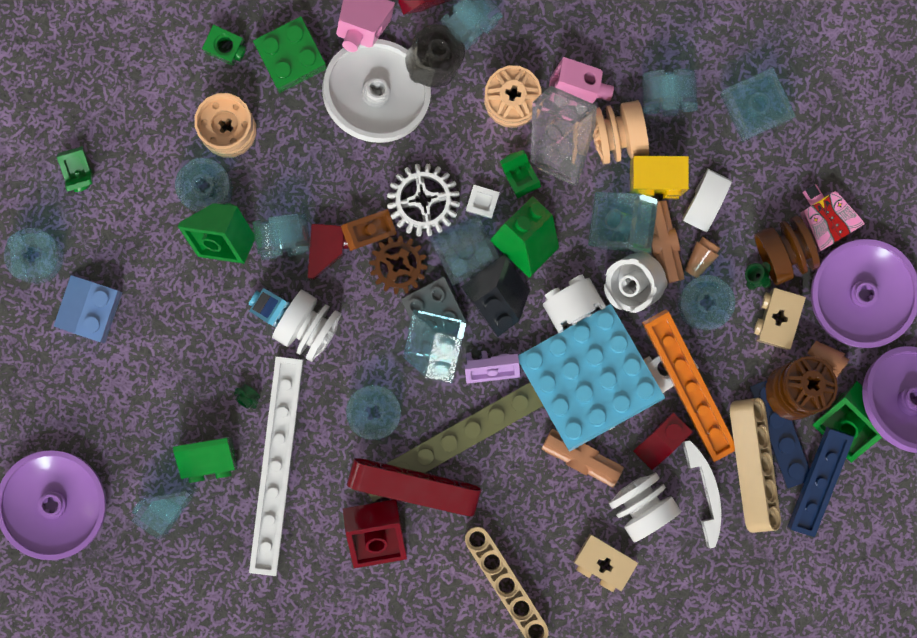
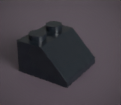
(498, 295)

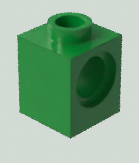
(216, 37)

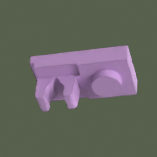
(490, 369)

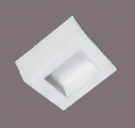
(482, 201)

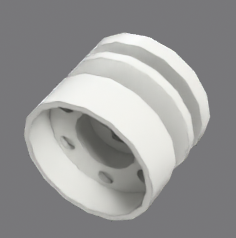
(306, 325)
(644, 506)

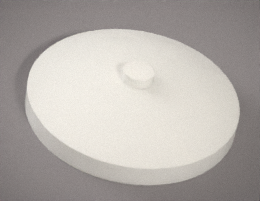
(373, 94)

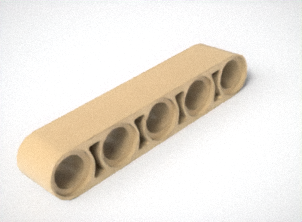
(755, 465)
(504, 571)

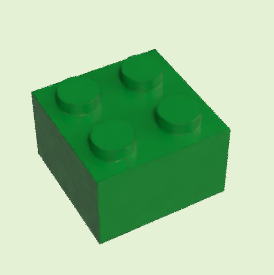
(290, 54)

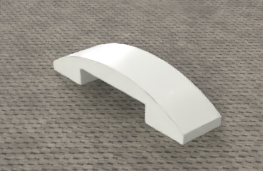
(710, 526)

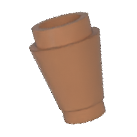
(702, 257)
(833, 357)

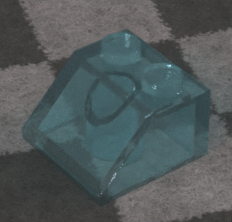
(464, 250)
(434, 345)
(160, 513)

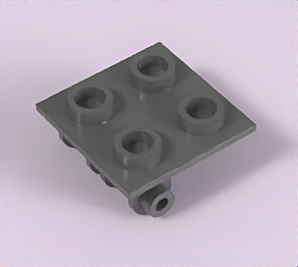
(435, 299)

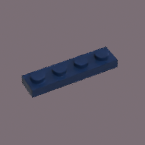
(783, 442)
(820, 481)

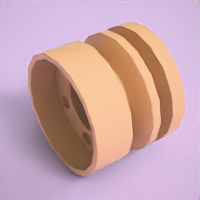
(497, 102)
(225, 110)
(621, 132)

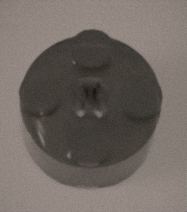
(434, 56)

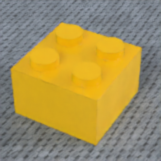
(659, 175)

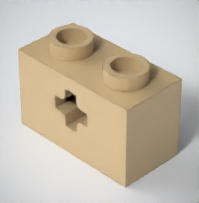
(790, 307)
(621, 565)

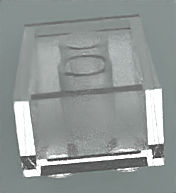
(561, 134)

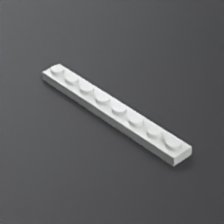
(276, 466)

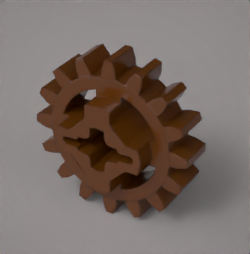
(404, 253)

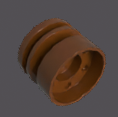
(793, 247)
(789, 392)

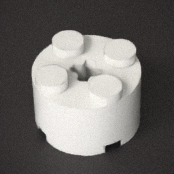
(645, 272)
(572, 303)

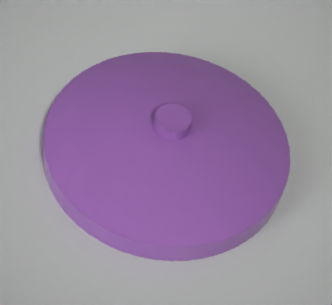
(865, 293)
(892, 397)
(51, 505)

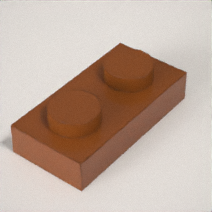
(368, 229)

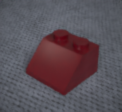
(374, 533)

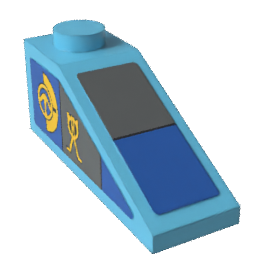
(268, 306)

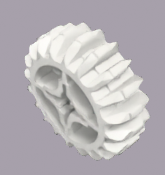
(437, 197)

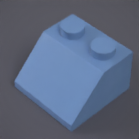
(87, 309)

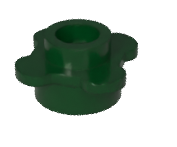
(752, 272)
(247, 396)

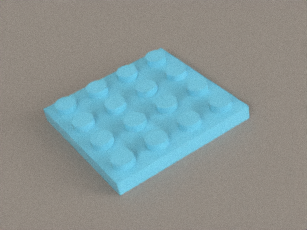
(590, 377)

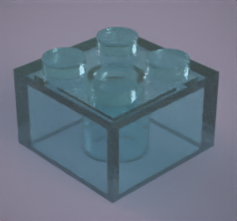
(757, 105)
(623, 222)

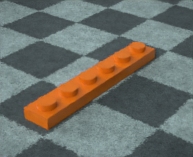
(689, 385)

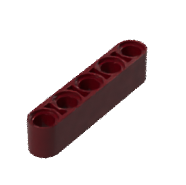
(413, 487)

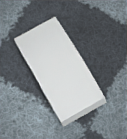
(707, 200)

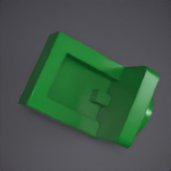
(75, 169)
(520, 173)

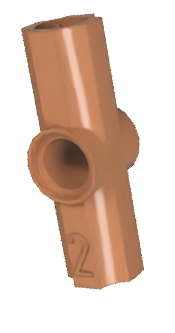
(666, 244)
(583, 459)

